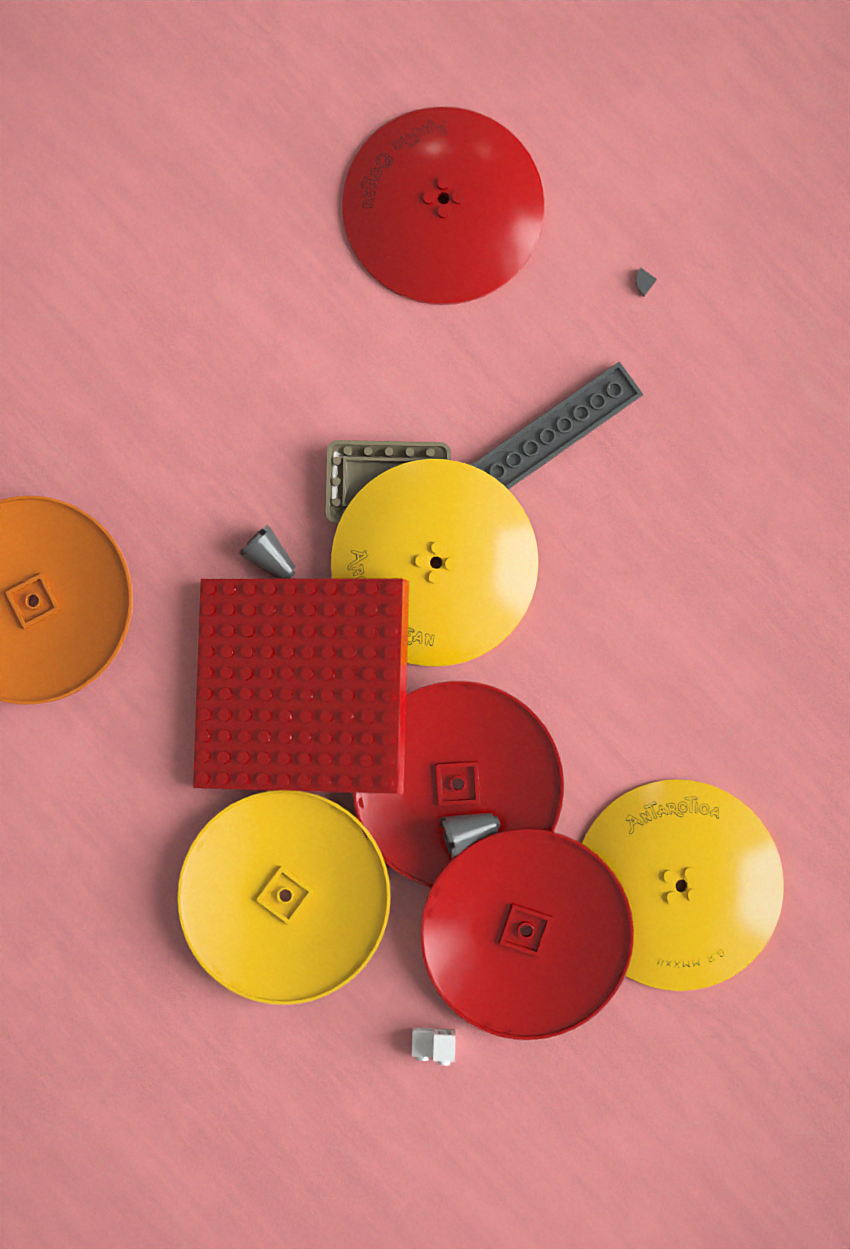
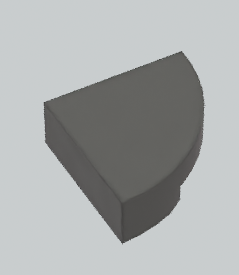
(644, 281)

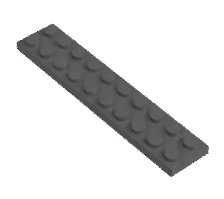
(561, 427)

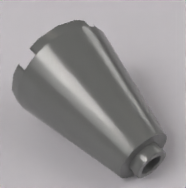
(268, 554)
(467, 829)

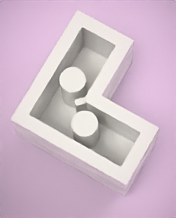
(435, 1044)

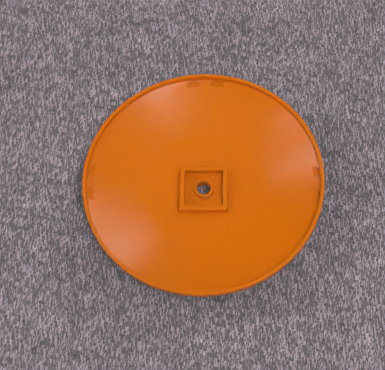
(81, 593)

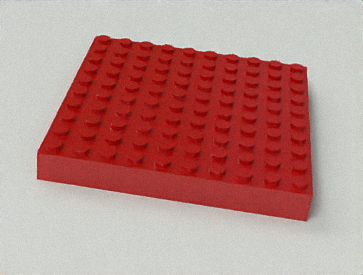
(302, 685)

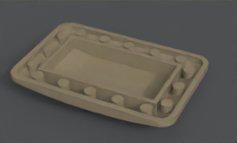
(356, 463)

